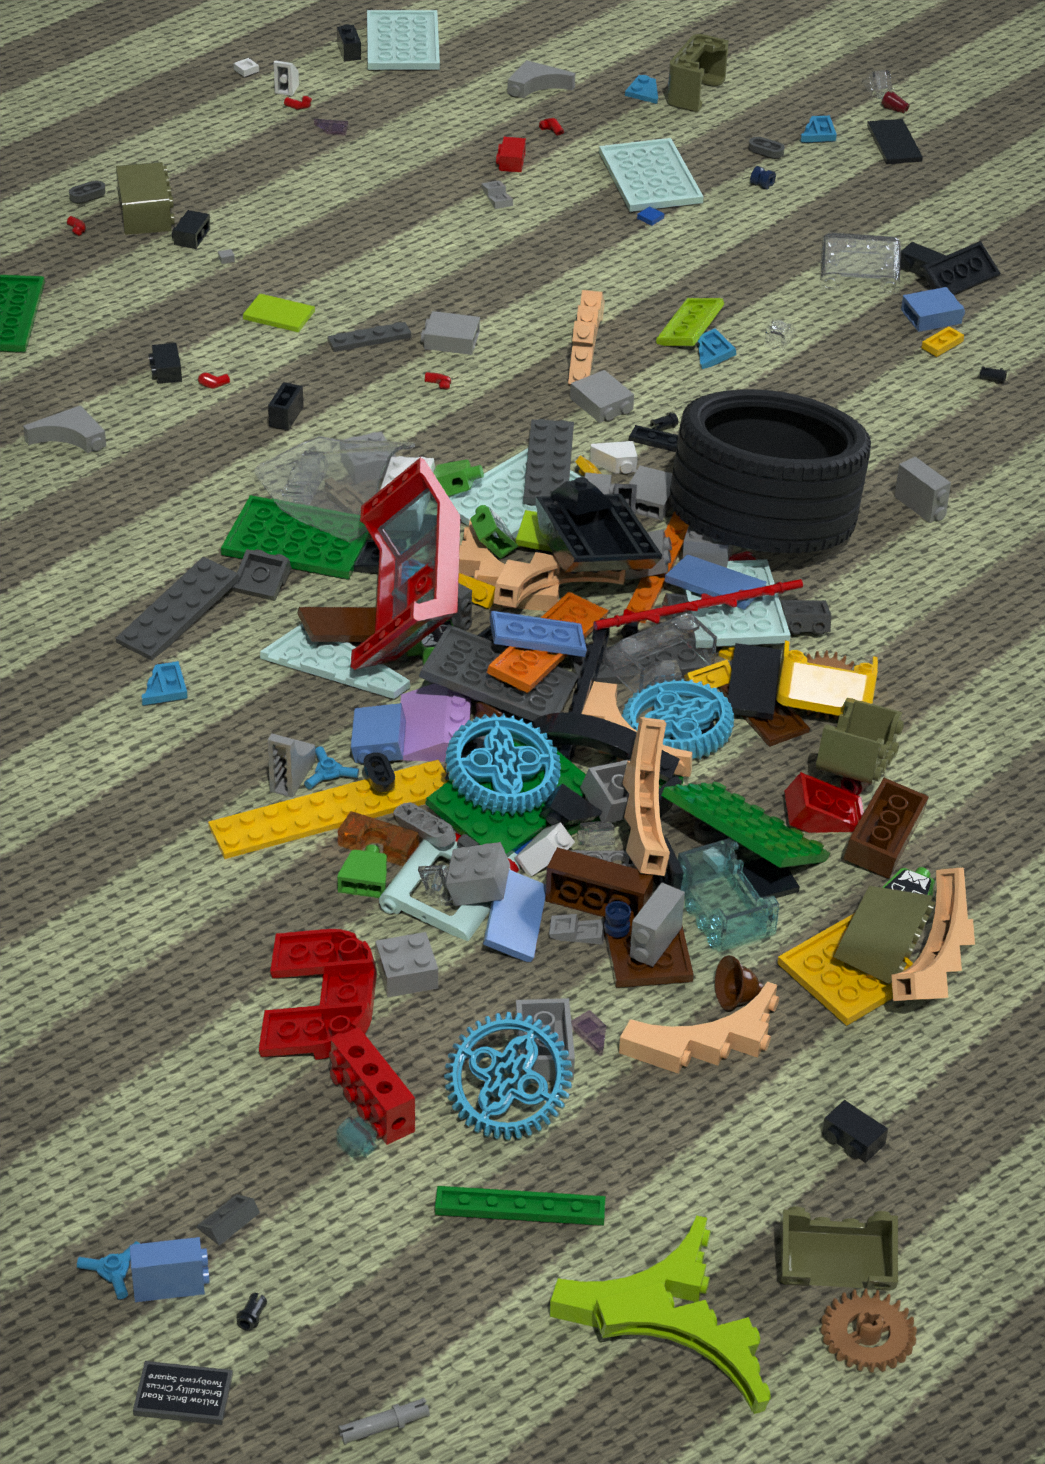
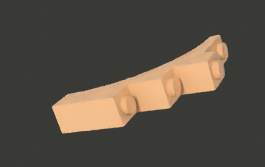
(584, 334)
(484, 566)
(522, 578)
(602, 704)
(641, 780)
(942, 951)
(710, 1042)

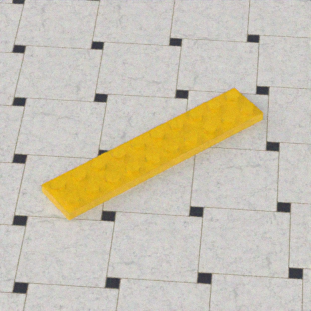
(322, 810)

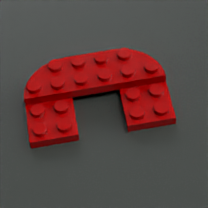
(345, 992)

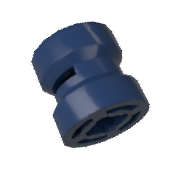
(762, 177)
(617, 919)

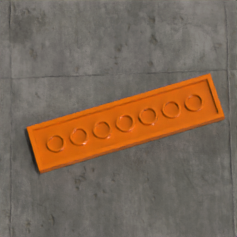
(527, 667)

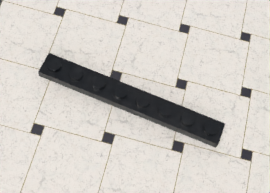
(590, 673)

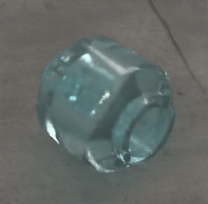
(356, 1137)

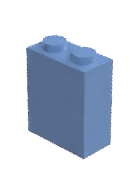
(932, 309)
(380, 731)
(169, 1269)

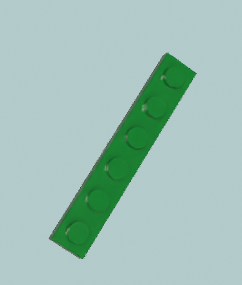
(520, 1205)

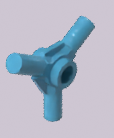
(328, 769)
(111, 1268)

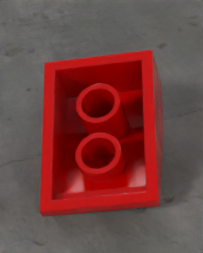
(821, 806)

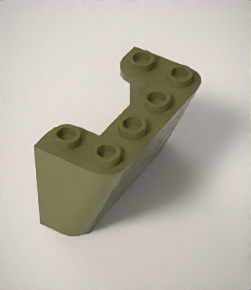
(884, 931)
(839, 1252)

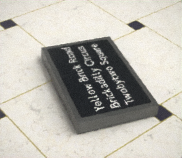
(183, 1392)

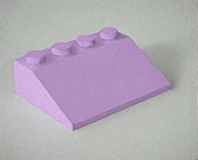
(431, 720)

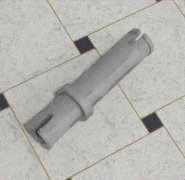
(385, 1420)

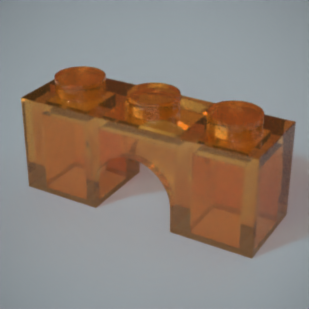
(360, 830)

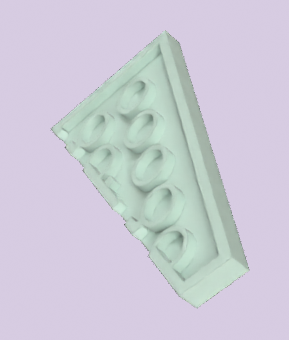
(332, 662)

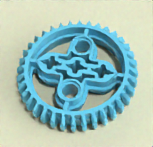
(687, 711)
(502, 764)
(509, 1063)

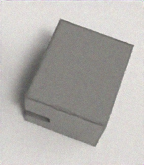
(226, 256)

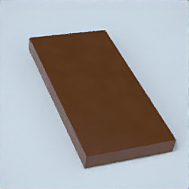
(338, 623)
(783, 727)

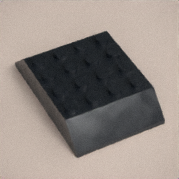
(596, 539)

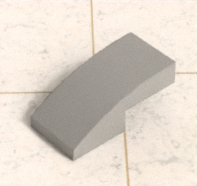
(497, 194)
(571, 929)

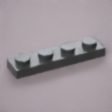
(369, 336)

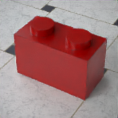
(511, 154)

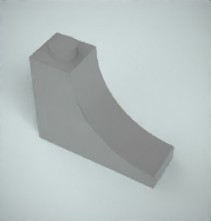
(536, 77)
(70, 426)
(288, 763)

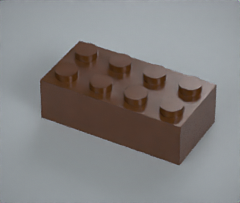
(886, 827)
(593, 883)

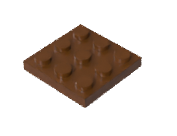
(671, 967)

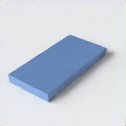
(711, 579)
(537, 633)
(517, 918)

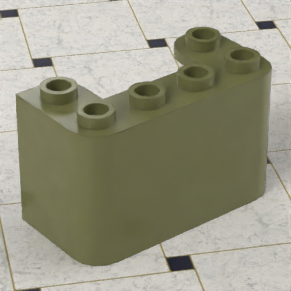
(697, 62)
(145, 198)
(861, 742)

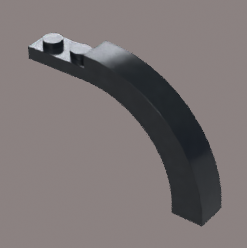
(599, 735)

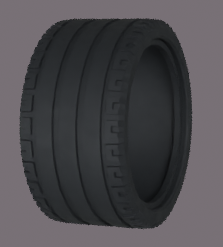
(769, 470)

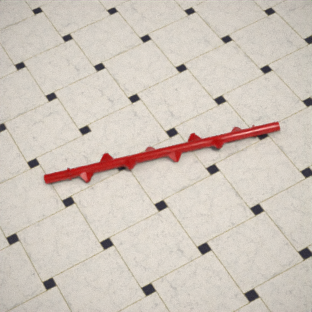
(705, 601)

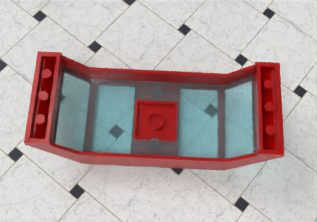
(417, 563)

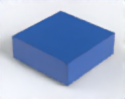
(650, 216)

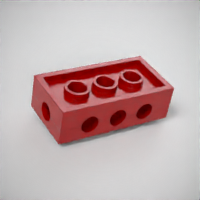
(372, 1086)

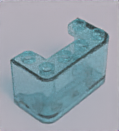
(724, 898)

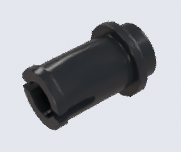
(993, 374)
(665, 422)
(630, 629)
(251, 1312)

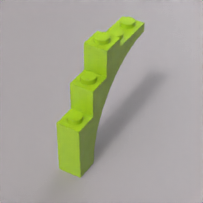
(680, 1273)
(694, 1325)

